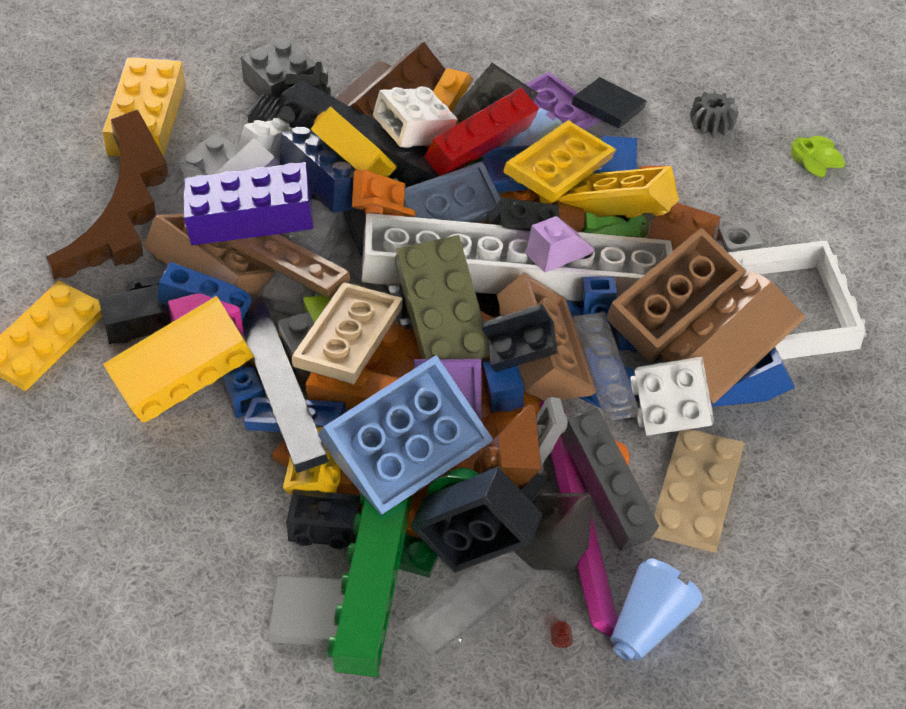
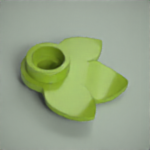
(816, 154)

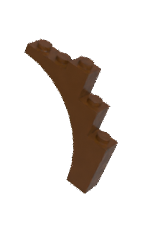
(130, 205)

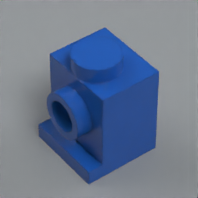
(598, 294)
(241, 385)

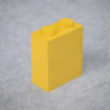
(351, 144)

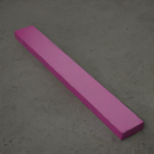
(591, 564)

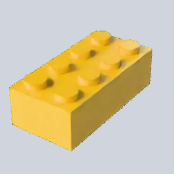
(154, 90)

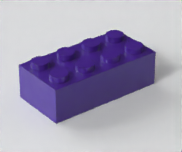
(248, 203)

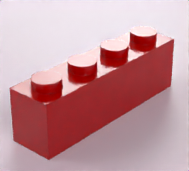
(481, 132)

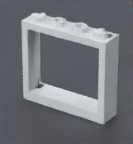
(810, 256)

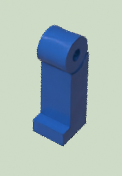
(183, 282)

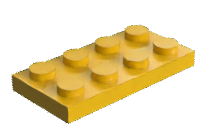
(559, 161)
(45, 333)

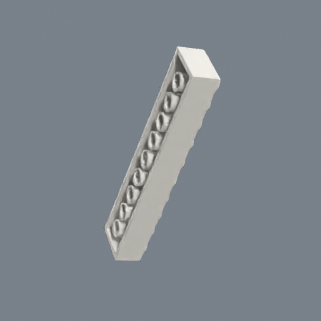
(499, 254)

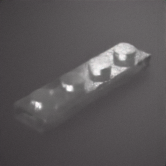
(606, 367)

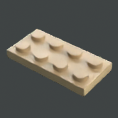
(347, 332)
(698, 489)

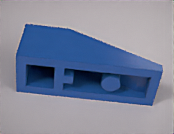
(761, 383)

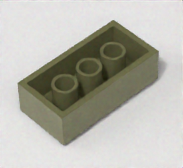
(442, 300)

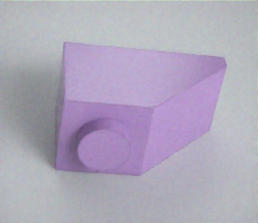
(555, 244)

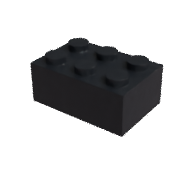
(476, 520)

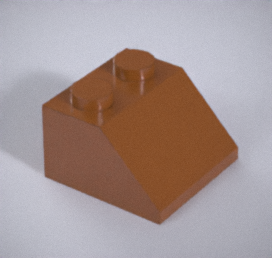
(682, 223)
(514, 450)

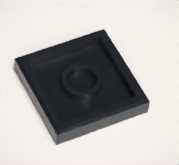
(609, 102)

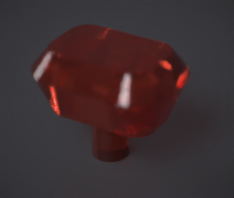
(561, 634)

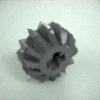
(714, 113)

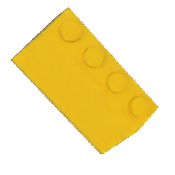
(624, 193)
(178, 360)

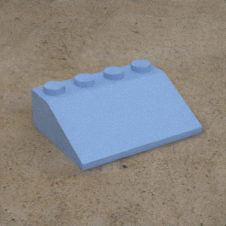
(405, 435)

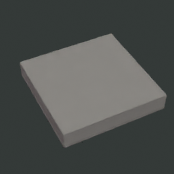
(304, 610)

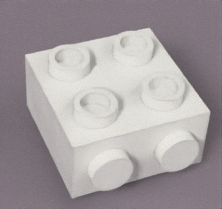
(412, 115)
(673, 396)

